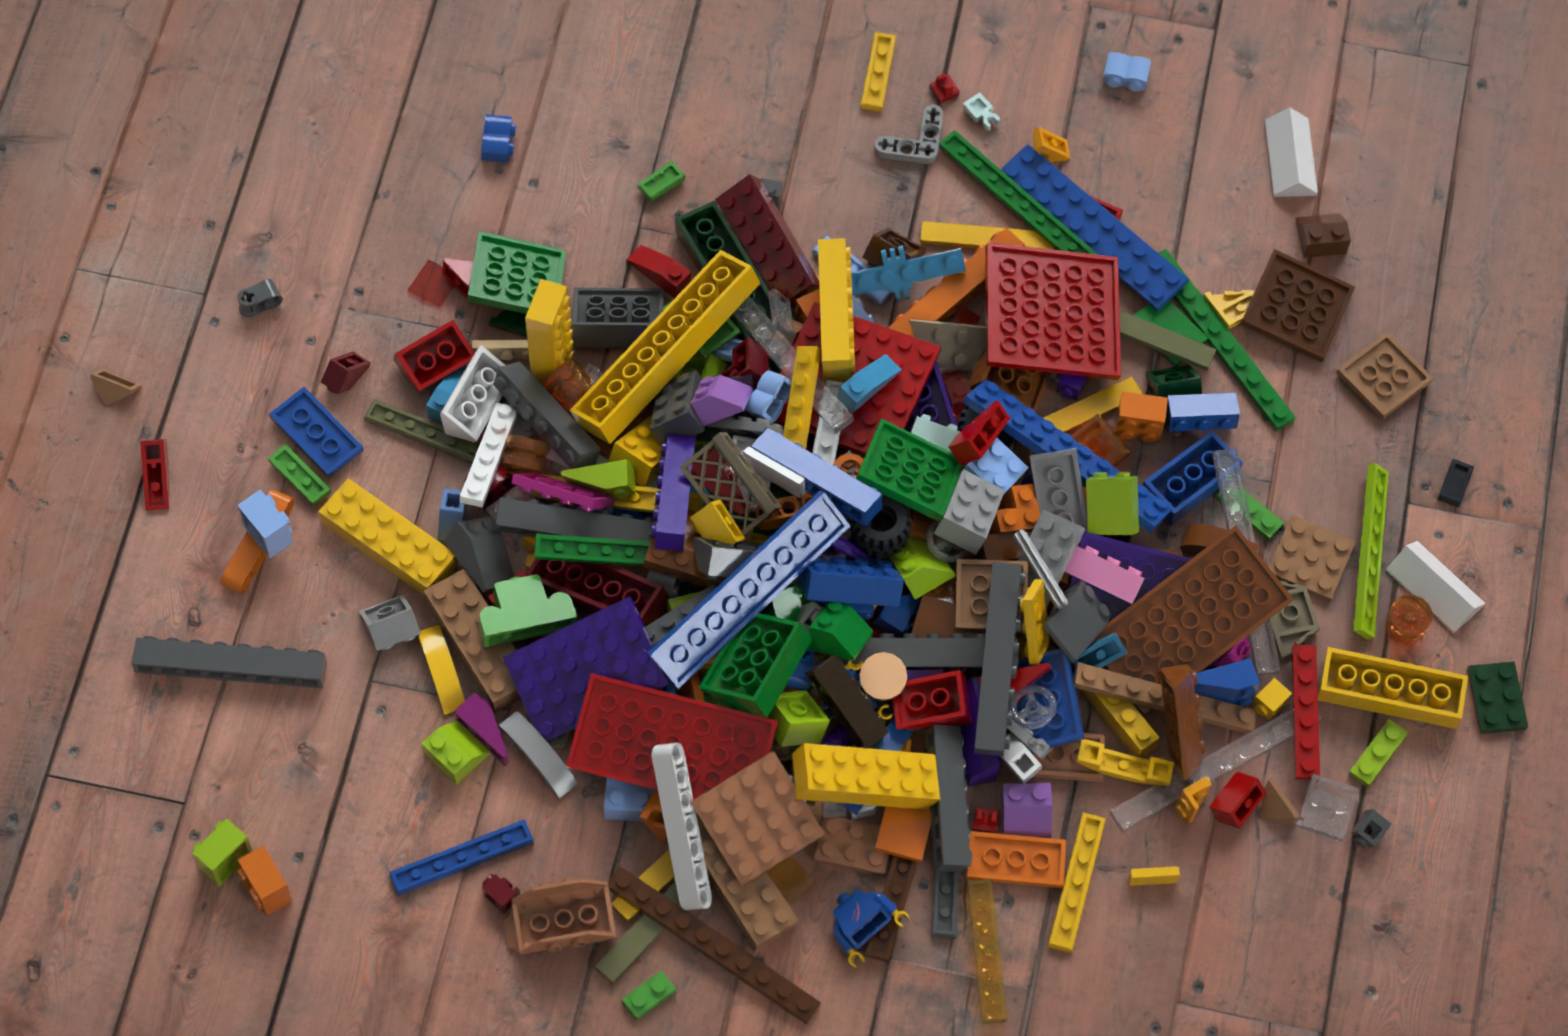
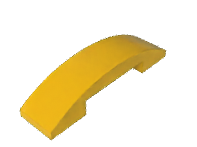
(441, 669)
(1124, 766)

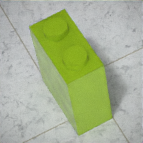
(1112, 504)

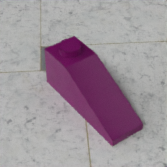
(479, 720)

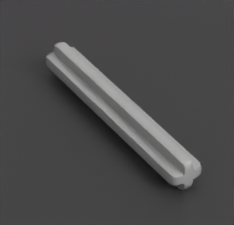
(1040, 569)

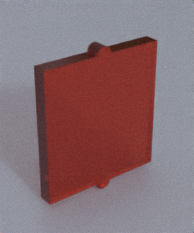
(431, 284)

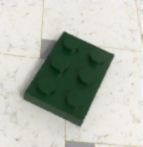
(1497, 697)

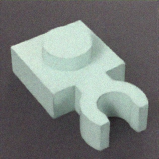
(980, 109)

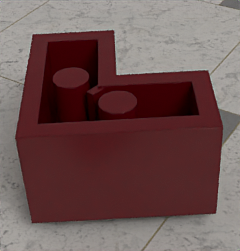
(748, 359)

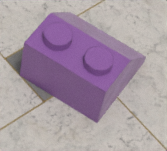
(719, 398)
(1027, 809)

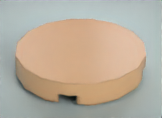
(883, 676)

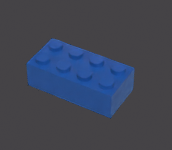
(1188, 477)
(852, 581)

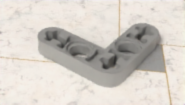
(923, 144)

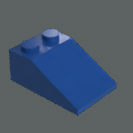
(1229, 683)

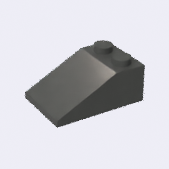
(480, 551)
(1077, 622)

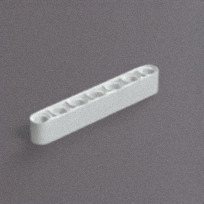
(681, 826)

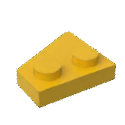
(1230, 305)

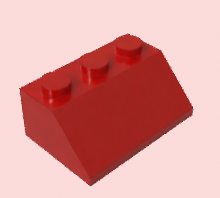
(434, 356)

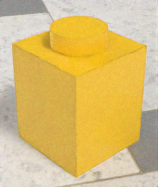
(1271, 699)

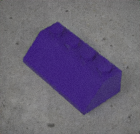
(979, 767)

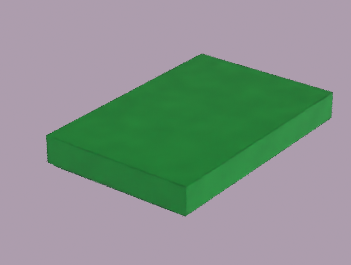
(1174, 320)

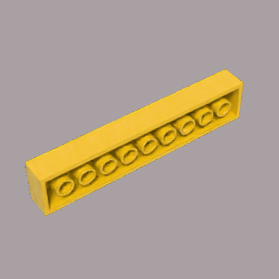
(665, 346)

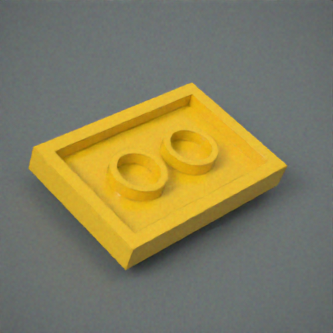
(1035, 616)

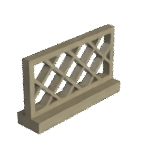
(742, 470)

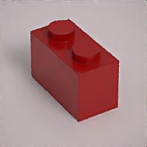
(1238, 799)

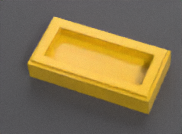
(1152, 876)

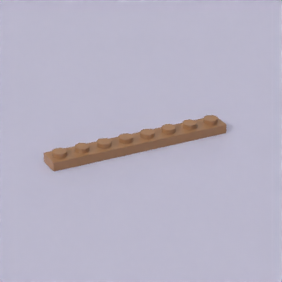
(1150, 695)

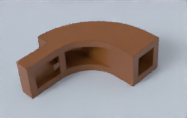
(1200, 536)

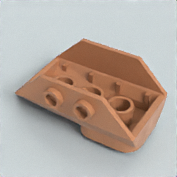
(560, 916)

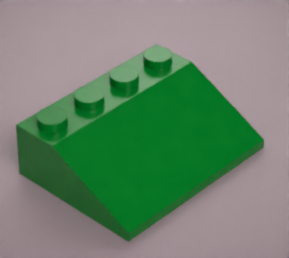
(757, 664)

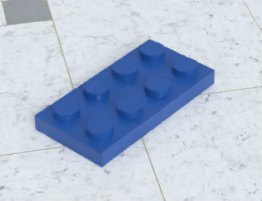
(316, 432)

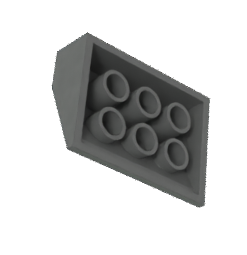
(613, 315)

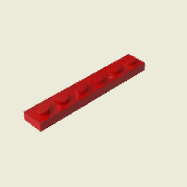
(1305, 711)

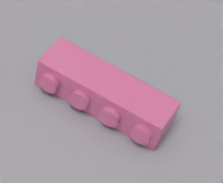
(1105, 573)

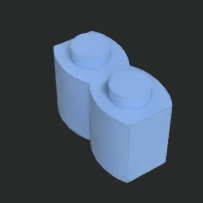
(1126, 71)
(769, 397)

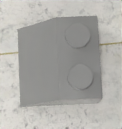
(390, 623)

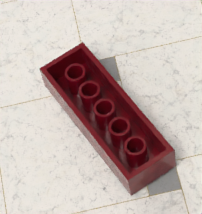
(767, 239)
(600, 586)

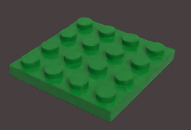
(509, 271)
(910, 470)

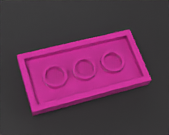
(565, 491)

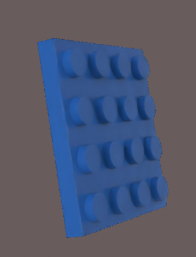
(1066, 723)

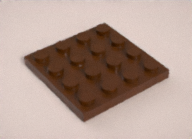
(1297, 305)

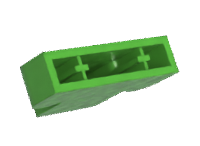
(524, 612)

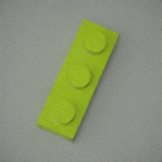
(1378, 753)

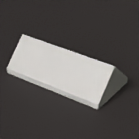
(1290, 154)
(472, 398)
(1428, 578)

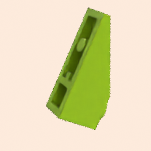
(609, 478)

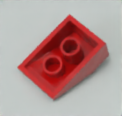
(933, 701)

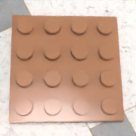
(757, 818)

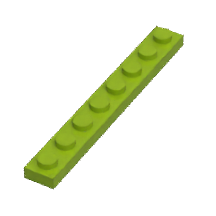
(1371, 551)

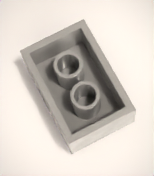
(970, 512)

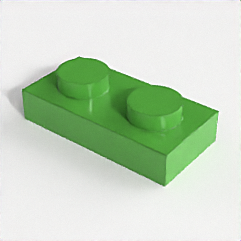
(648, 995)

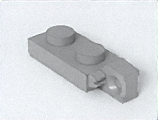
(1025, 736)

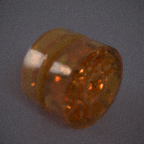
(524, 454)
(1408, 619)

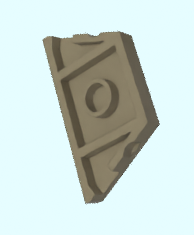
(959, 343)
(1294, 622)

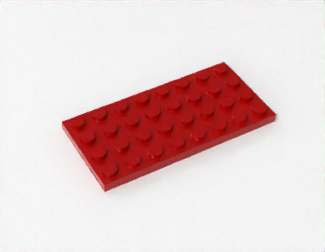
(627, 720)

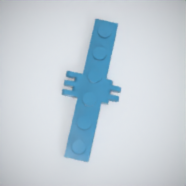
(900, 273)

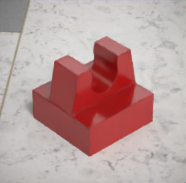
(944, 88)
(985, 820)

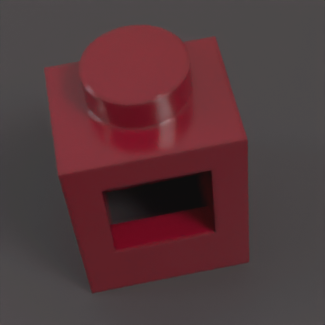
(499, 892)

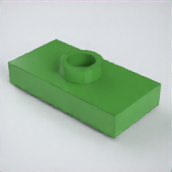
(661, 181)

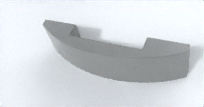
(539, 753)

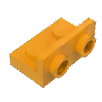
(1192, 798)

